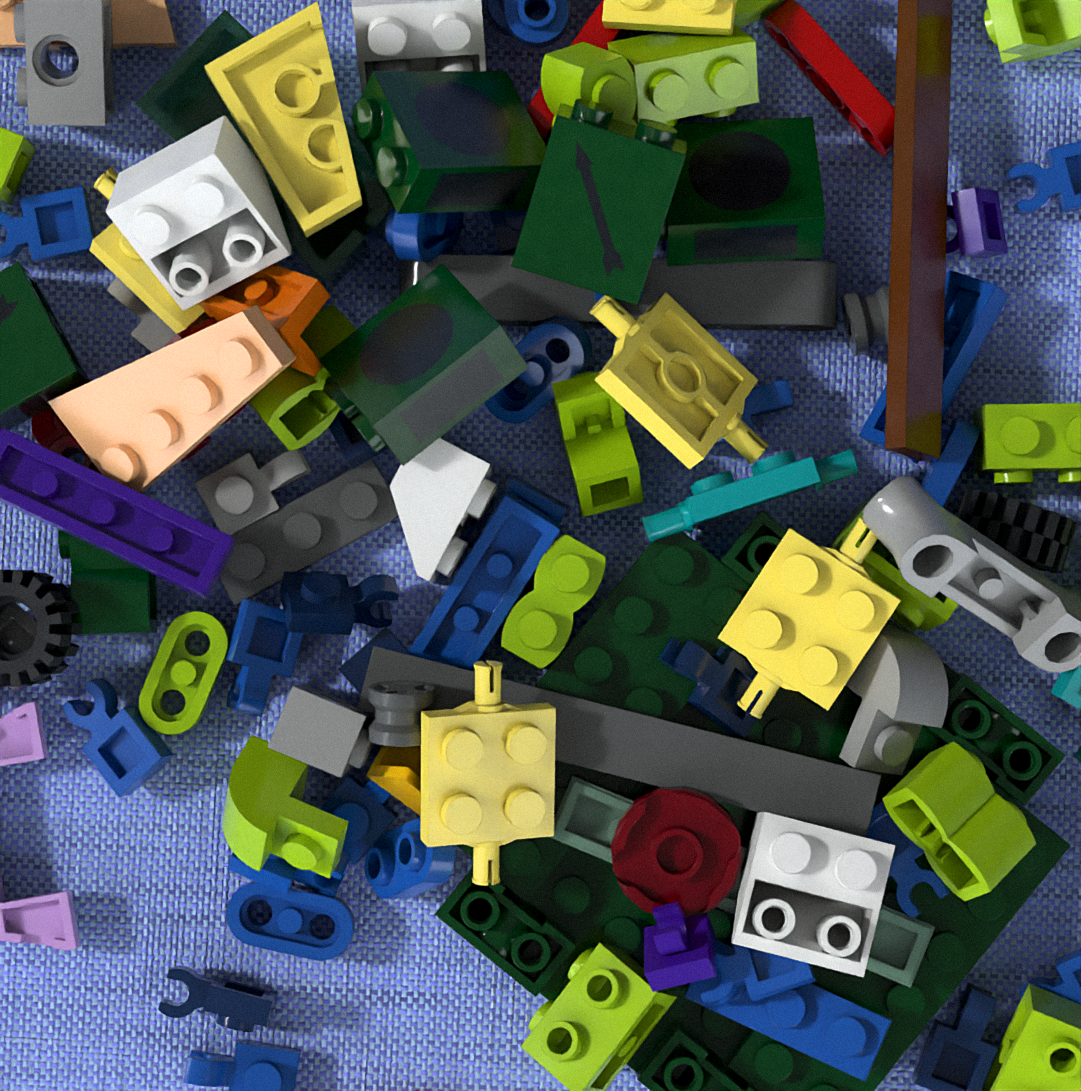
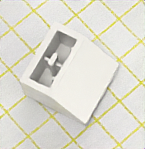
(418, 36)
(200, 213)
(434, 502)
(811, 893)

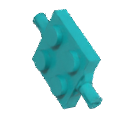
(770, 480)

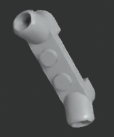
(952, 558)

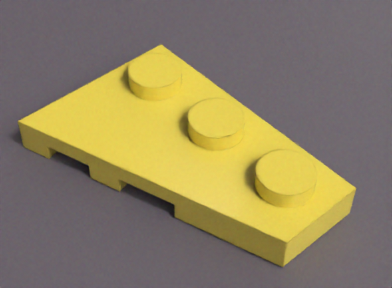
(292, 117)

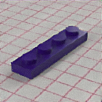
(111, 516)

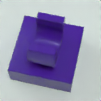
(977, 224)
(678, 948)

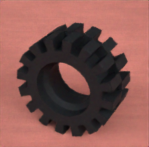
(1023, 529)
(53, 627)

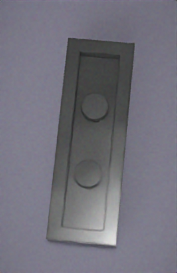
(308, 530)

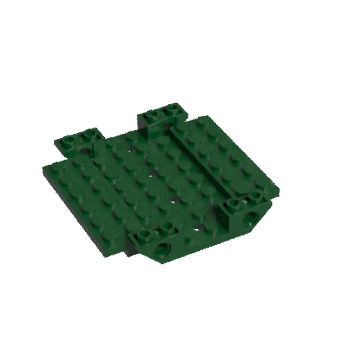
(565, 900)

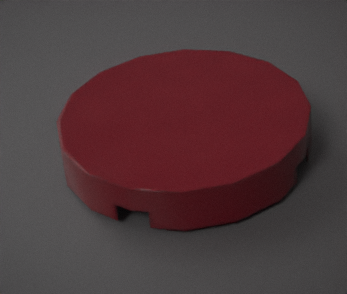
(676, 849)

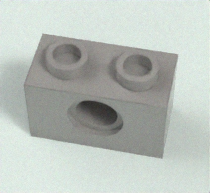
(57, 95)
(323, 731)

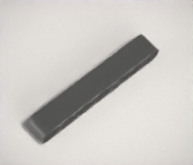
(718, 295)

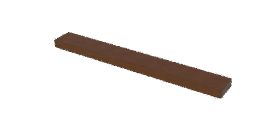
(919, 229)

